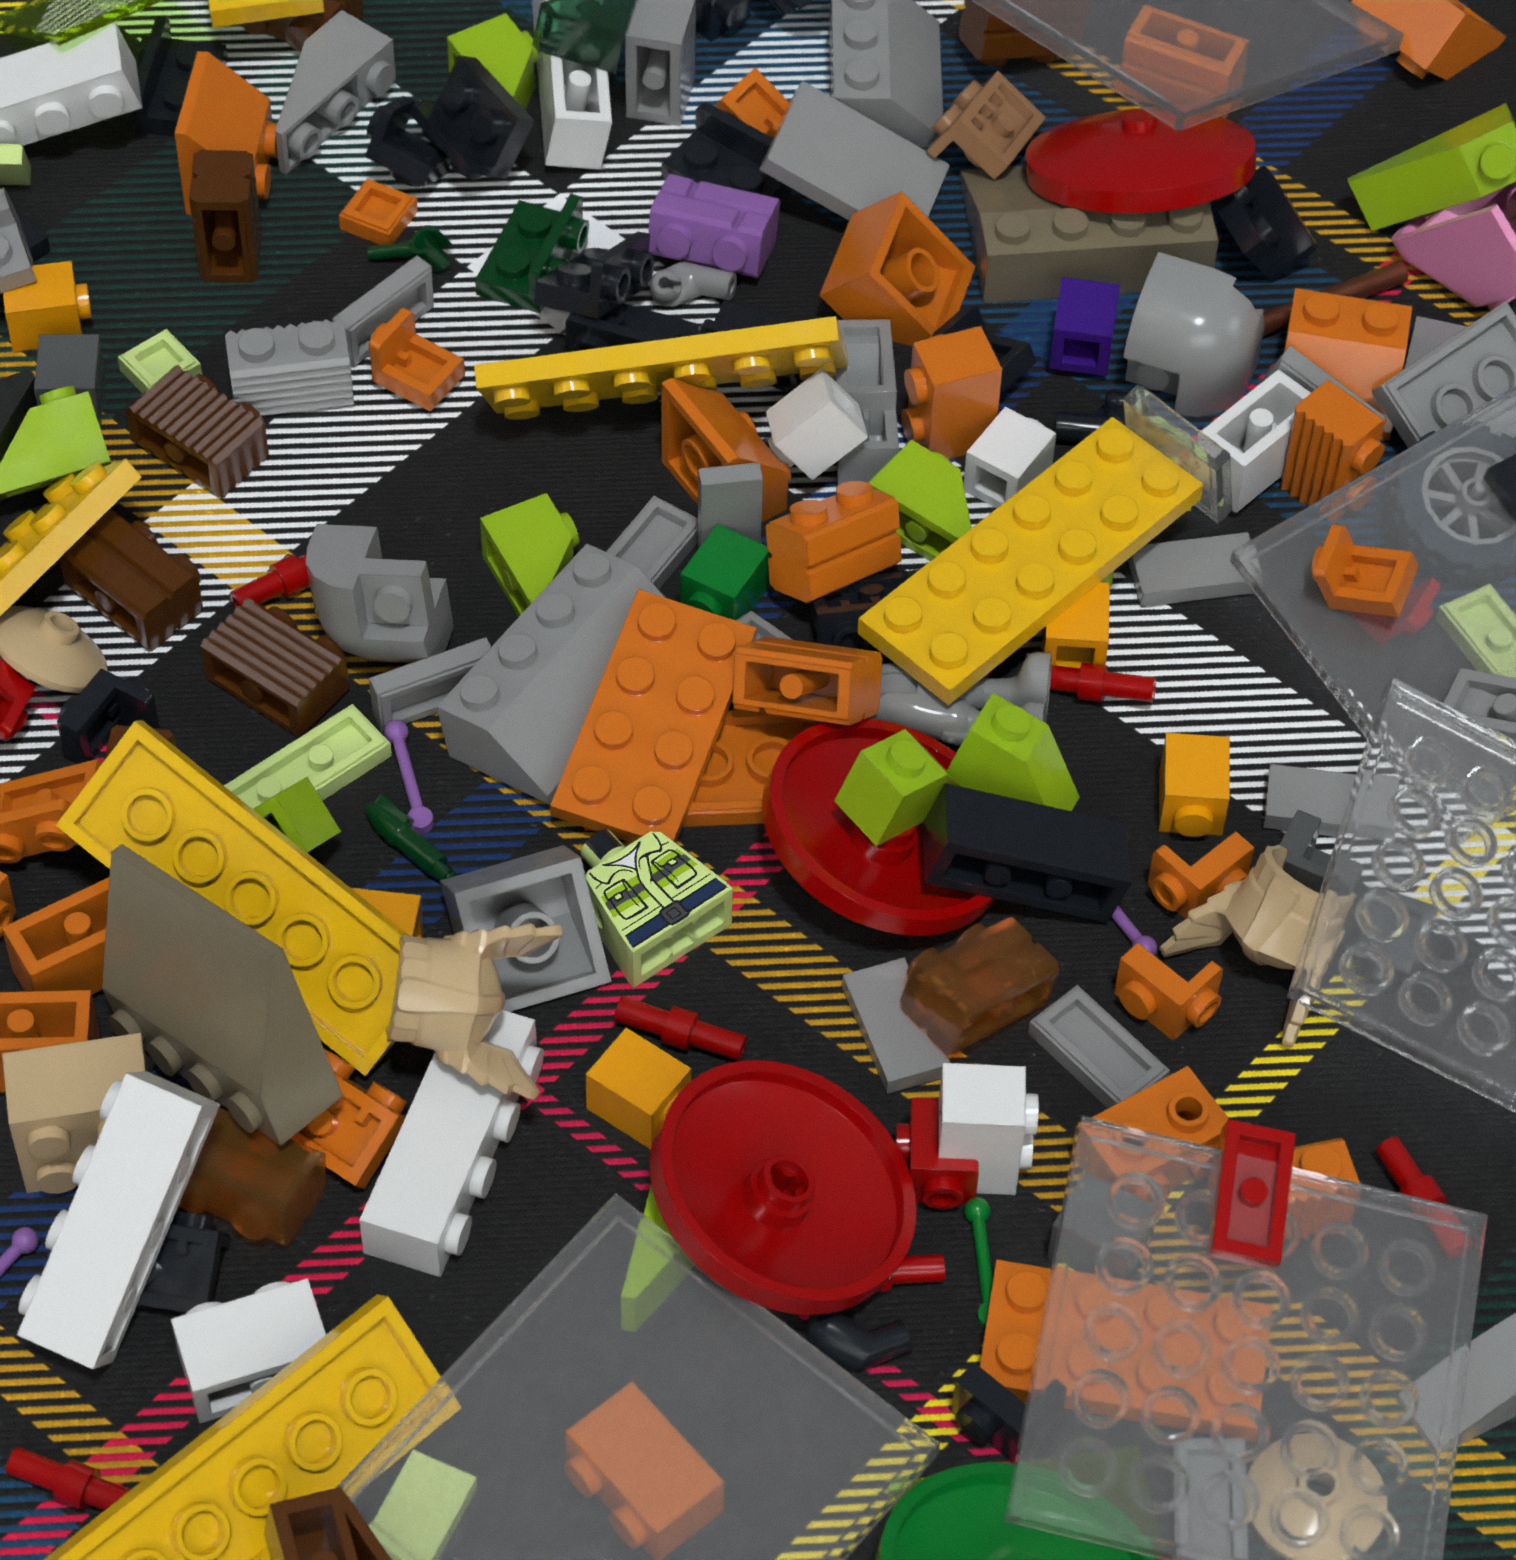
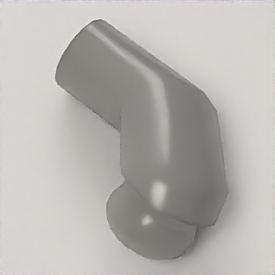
(688, 281)

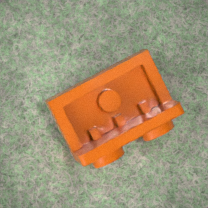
(33, 808)

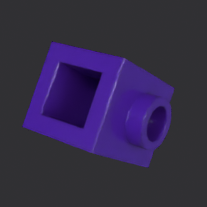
(1085, 314)

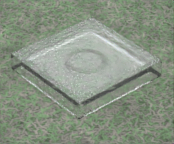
(1185, 446)

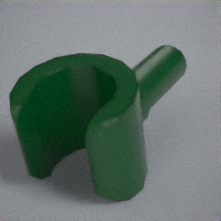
(424, 244)

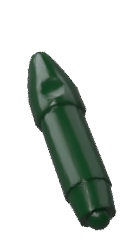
(398, 830)

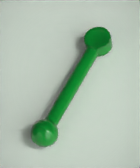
(977, 1212)

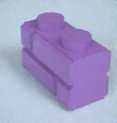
(713, 225)

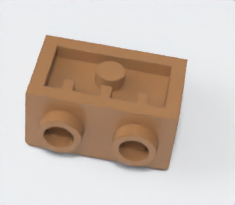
(988, 124)

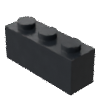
(1026, 853)

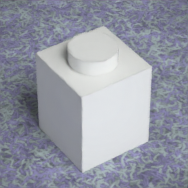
(815, 425)
(1007, 457)

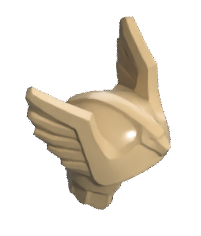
(1267, 916)
(453, 995)

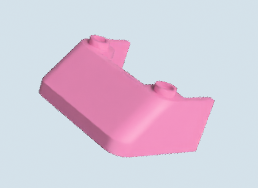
(1466, 248)

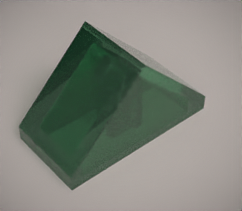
(584, 31)

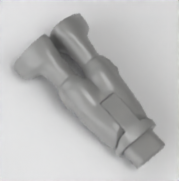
(914, 706)

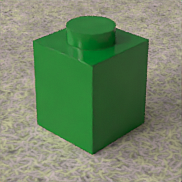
(726, 574)

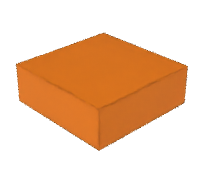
(378, 213)

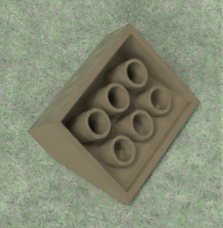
(1031, 243)
(211, 1001)

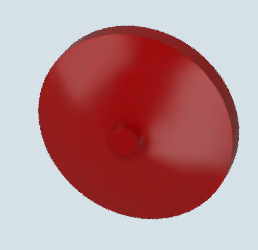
(1139, 163)
(831, 854)
(782, 1187)

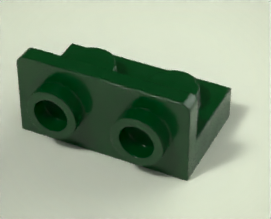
(530, 248)

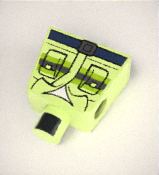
(652, 901)

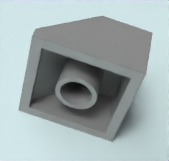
(539, 891)

